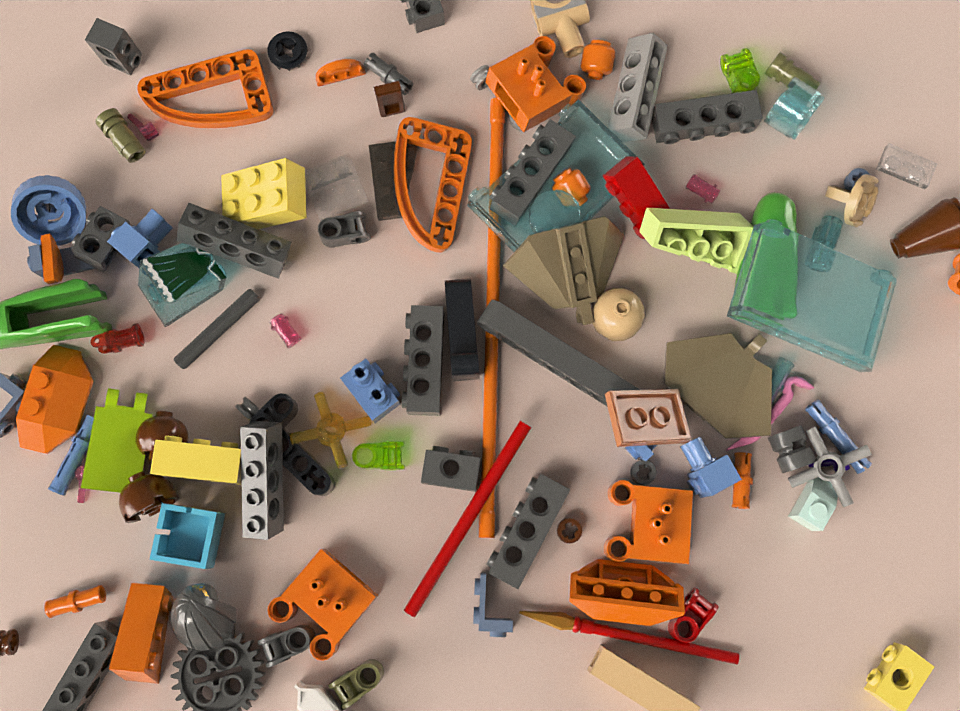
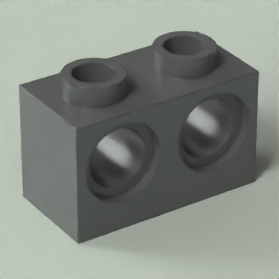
(427, 21)
(113, 46)
(94, 236)

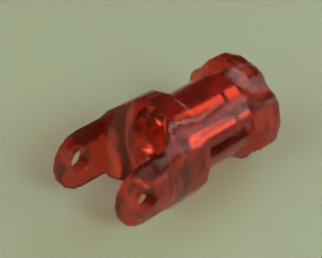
(117, 340)

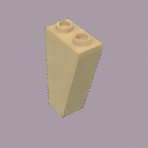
(637, 684)

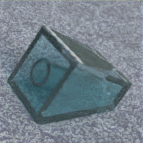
(179, 281)

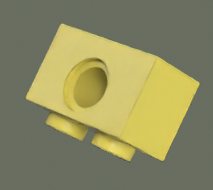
(913, 674)

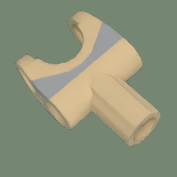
(563, 20)

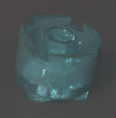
(794, 108)

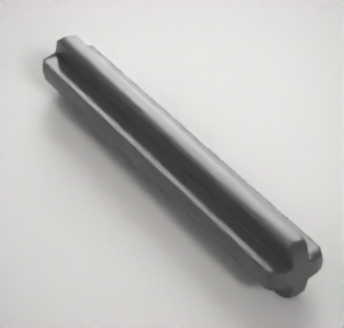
(216, 329)

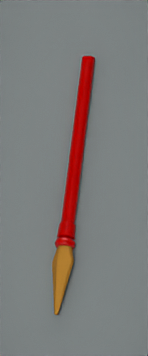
(565, 622)

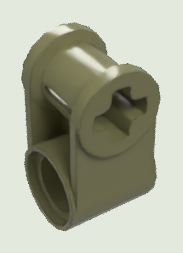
(353, 685)

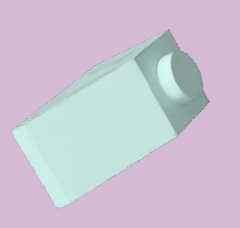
(815, 505)

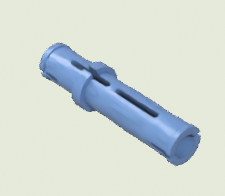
(831, 427)
(73, 458)

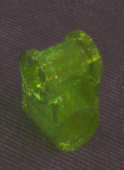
(740, 69)
(381, 456)

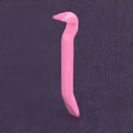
(778, 407)

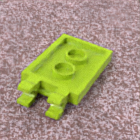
(112, 444)

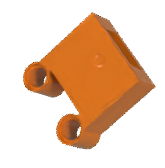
(529, 87)
(658, 524)
(329, 596)

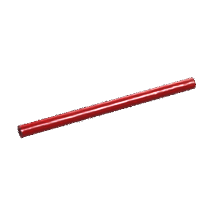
(467, 519)

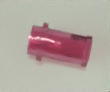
(703, 189)
(285, 330)

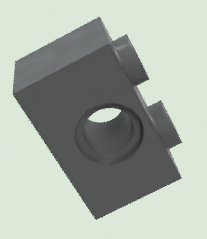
(434, 473)

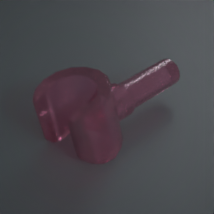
(147, 130)
(81, 492)

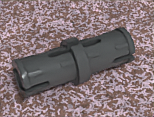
(387, 72)

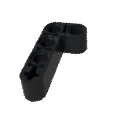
(461, 330)
(295, 451)

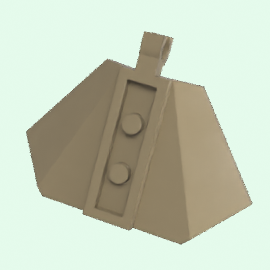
(568, 264)
(722, 383)

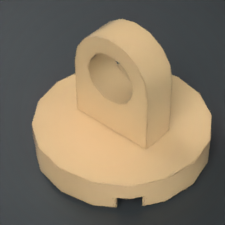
(858, 200)

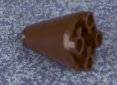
(930, 233)

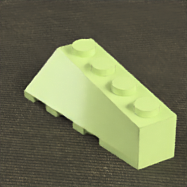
(701, 235)

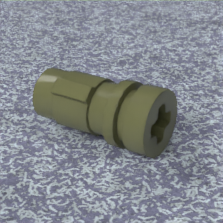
(785, 71)
(123, 139)

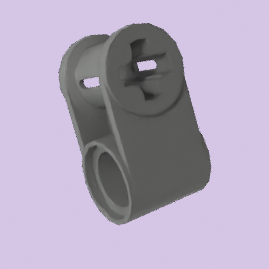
(345, 228)
(283, 646)

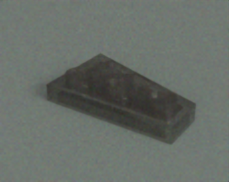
(383, 177)

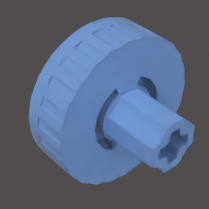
(47, 197)

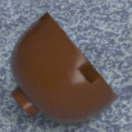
(145, 496)

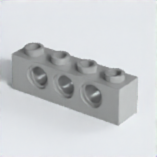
(637, 87)

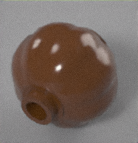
(156, 429)

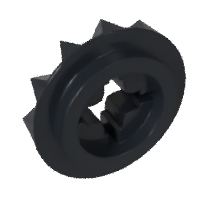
(291, 41)

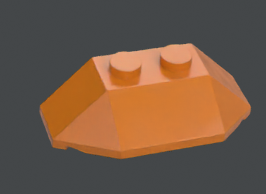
(53, 400)
(626, 593)

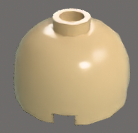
(618, 314)

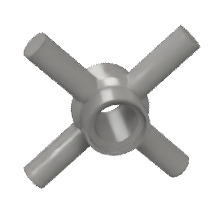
(834, 478)

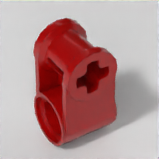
(694, 616)

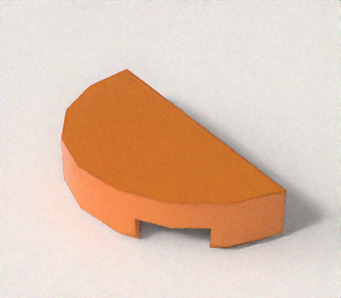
(339, 71)
(51, 260)

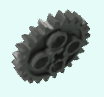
(223, 696)

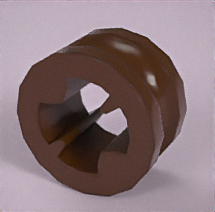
(577, 534)
(9, 642)

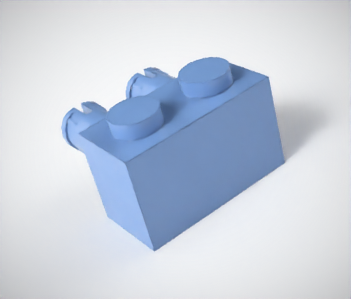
(140, 240)
(370, 390)
(708, 473)

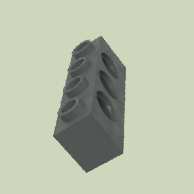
(741, 104)
(512, 206)
(233, 240)
(432, 319)
(262, 480)
(554, 495)
(85, 670)

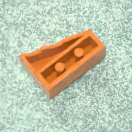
(142, 634)

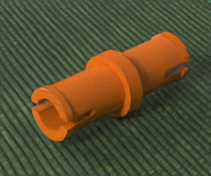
(741, 489)
(75, 601)

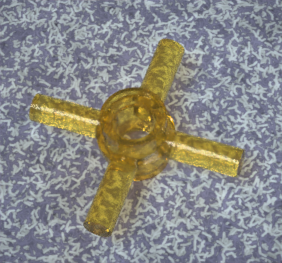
(327, 438)

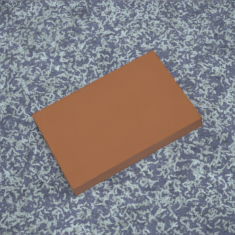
(647, 417)

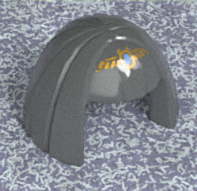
(200, 618)

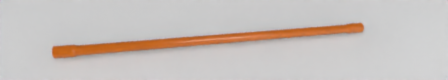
(487, 513)

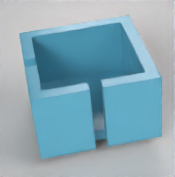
(192, 536)

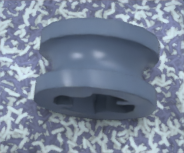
(848, 181)

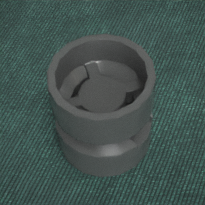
(792, 449)

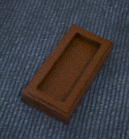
(389, 99)

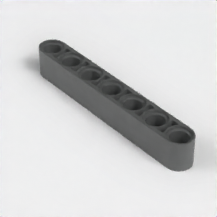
(550, 352)

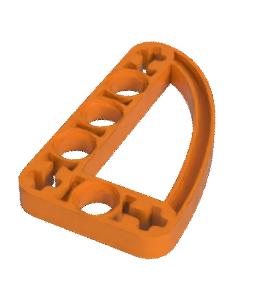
(212, 78)
(447, 146)

